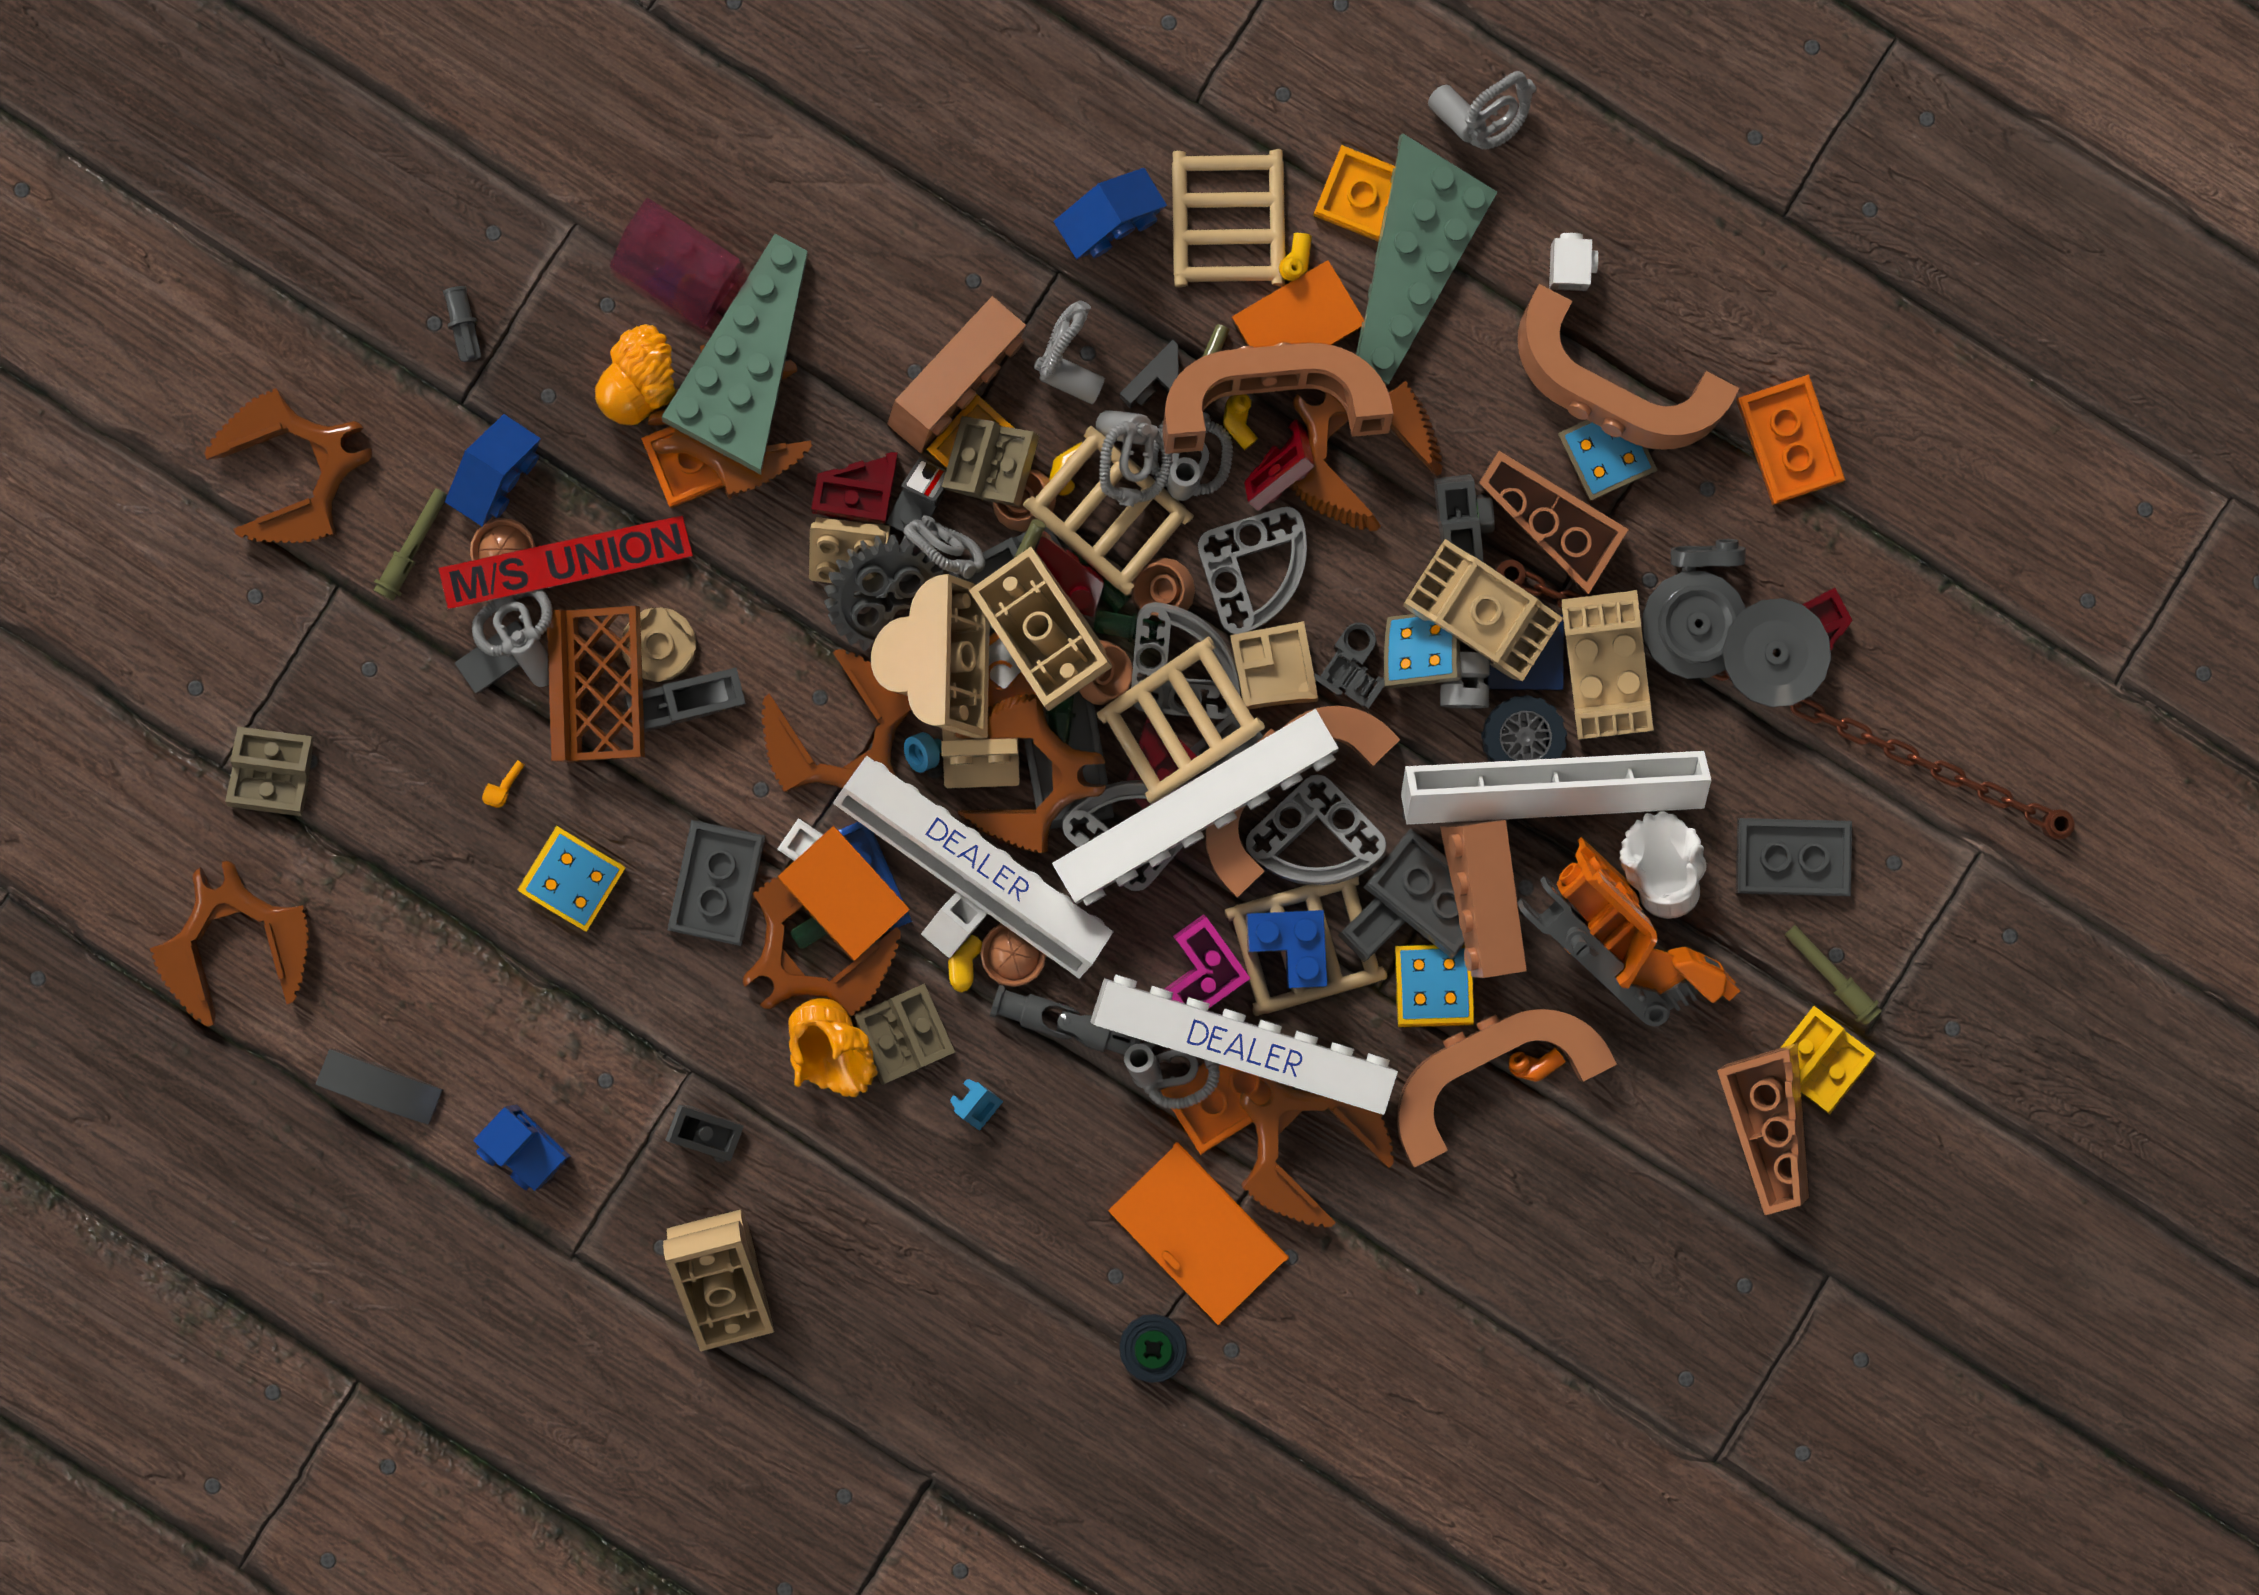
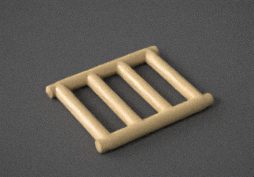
(1182, 201)
(1067, 530)
(1218, 747)
(1336, 982)

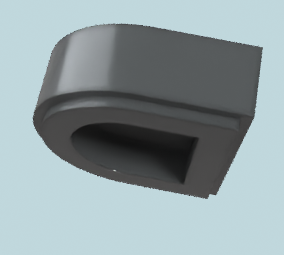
(1485, 513)

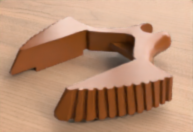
(272, 417)
(734, 476)
(1324, 488)
(792, 760)
(1028, 827)
(180, 959)
(849, 987)
(1268, 1180)

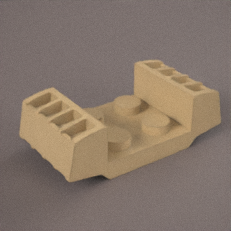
(1483, 610)
(1607, 665)

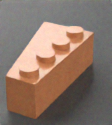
(955, 374)
(1560, 523)
(1485, 896)
(1769, 1123)

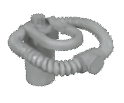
(1469, 120)
(1061, 372)
(1130, 429)
(1186, 473)
(927, 533)
(522, 644)
(1147, 1074)

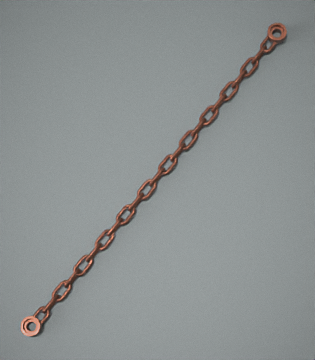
(2046, 824)

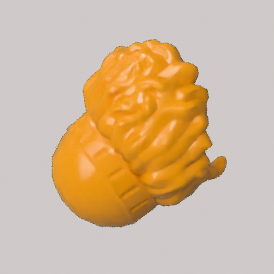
(638, 376)
(829, 1048)

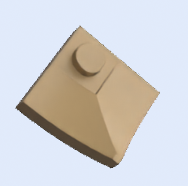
(1274, 666)

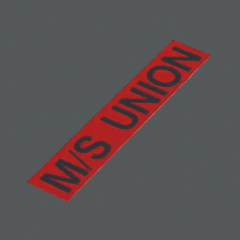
(565, 562)

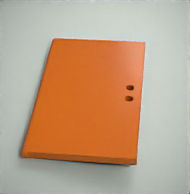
(1209, 1238)

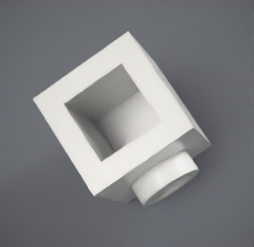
(1572, 262)
(953, 924)

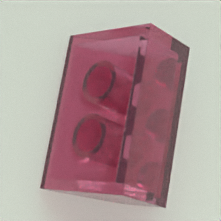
(675, 263)

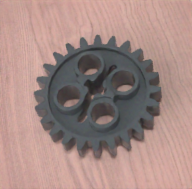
(882, 593)

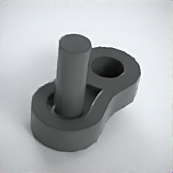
(1724, 553)

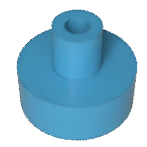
(922, 752)

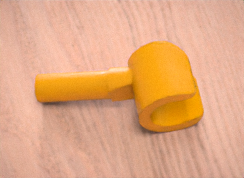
(497, 796)

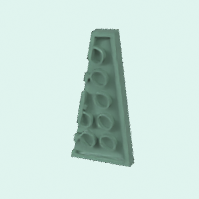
(1421, 239)
(739, 373)

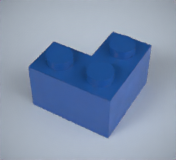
(1110, 212)
(492, 470)
(1300, 936)
(522, 1146)

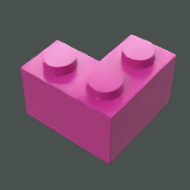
(1215, 966)

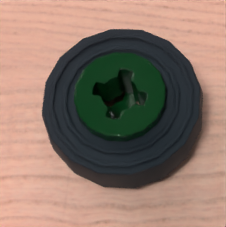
(1143, 1338)

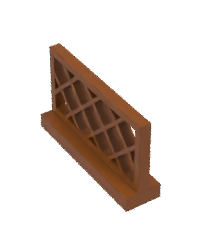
(565, 681)

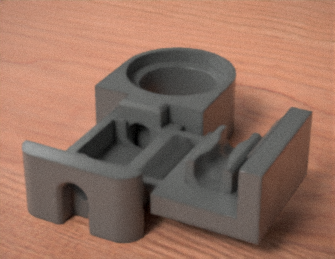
(1347, 673)

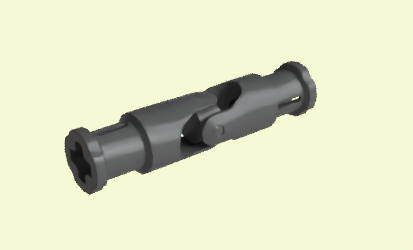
(1030, 1011)

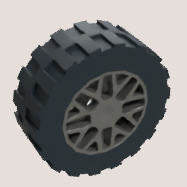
(1523, 731)

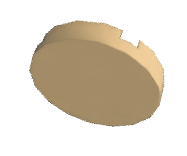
(666, 644)

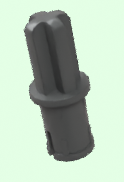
(462, 323)

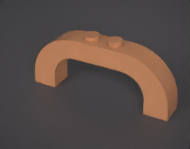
(1272, 370)
(1604, 402)
(1347, 725)
(1461, 1054)

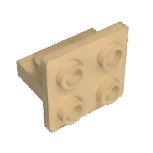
(831, 540)
(979, 762)

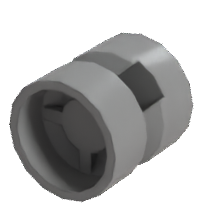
(1476, 695)

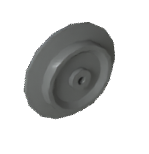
(1671, 619)
(1800, 648)

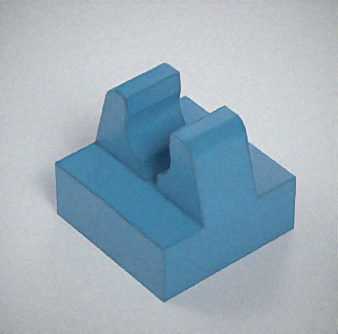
(977, 1105)

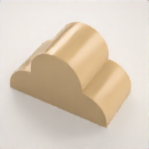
(1041, 628)
(939, 657)
(718, 1279)

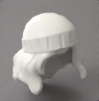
(1664, 864)

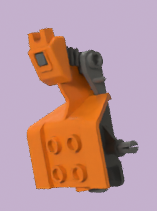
(1619, 941)

